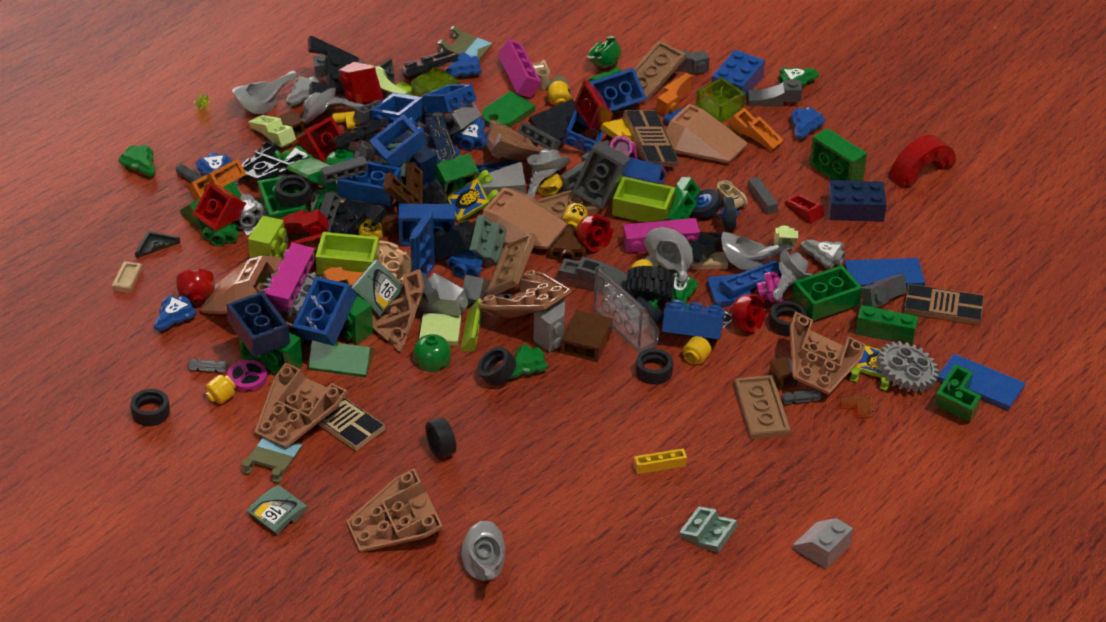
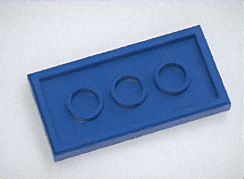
(876, 269)
(990, 384)

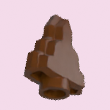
(567, 246)

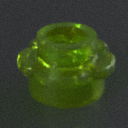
(201, 101)

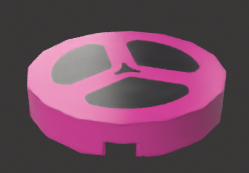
(248, 375)

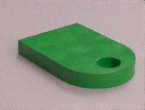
(508, 110)

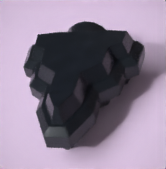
(434, 193)

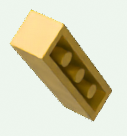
(660, 461)

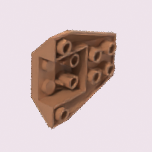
(703, 136)
(524, 215)
(239, 283)
(536, 294)
(820, 360)
(295, 406)
(395, 515)

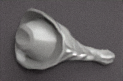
(260, 96)
(319, 102)
(543, 166)
(670, 250)
(747, 253)
(792, 268)
(484, 551)

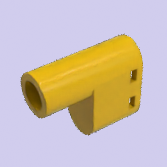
(345, 117)
(550, 185)

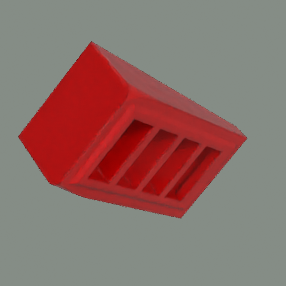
(807, 208)

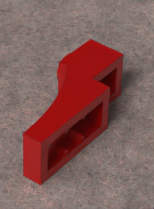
(300, 222)

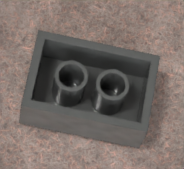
(601, 174)

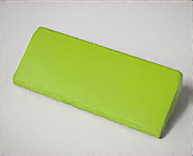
(471, 328)

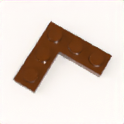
(409, 193)

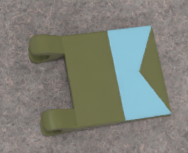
(465, 43)
(272, 456)

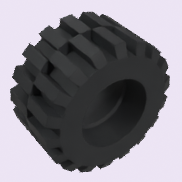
(650, 283)

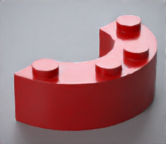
(918, 155)

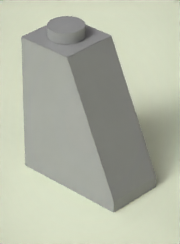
(461, 118)
(508, 177)
(451, 296)

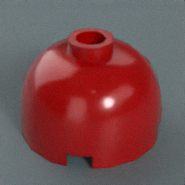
(594, 232)
(195, 285)
(748, 312)

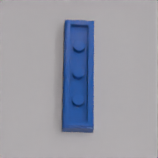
(748, 279)

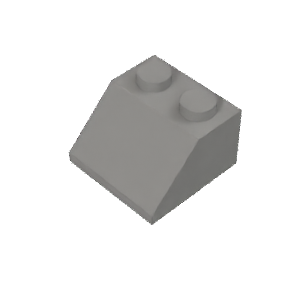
(550, 326)
(825, 541)

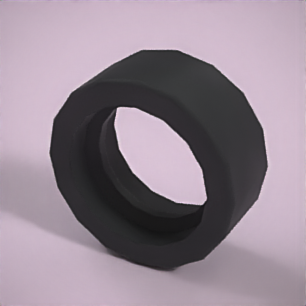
(292, 182)
(780, 309)
(654, 356)
(500, 374)
(150, 418)
(440, 437)

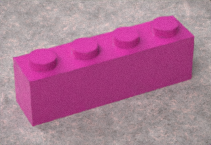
(519, 68)
(635, 233)
(290, 276)

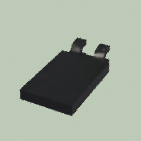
(556, 120)

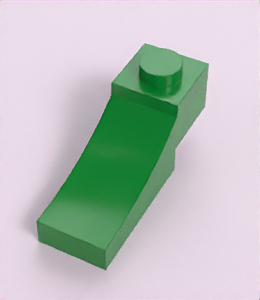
(684, 199)

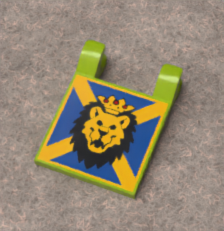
(471, 196)
(869, 366)

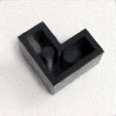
(453, 241)

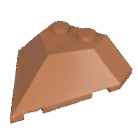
(510, 144)
(399, 315)

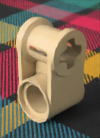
(543, 73)
(727, 189)

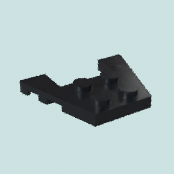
(335, 59)
(427, 62)
(357, 133)
(267, 167)
(353, 213)

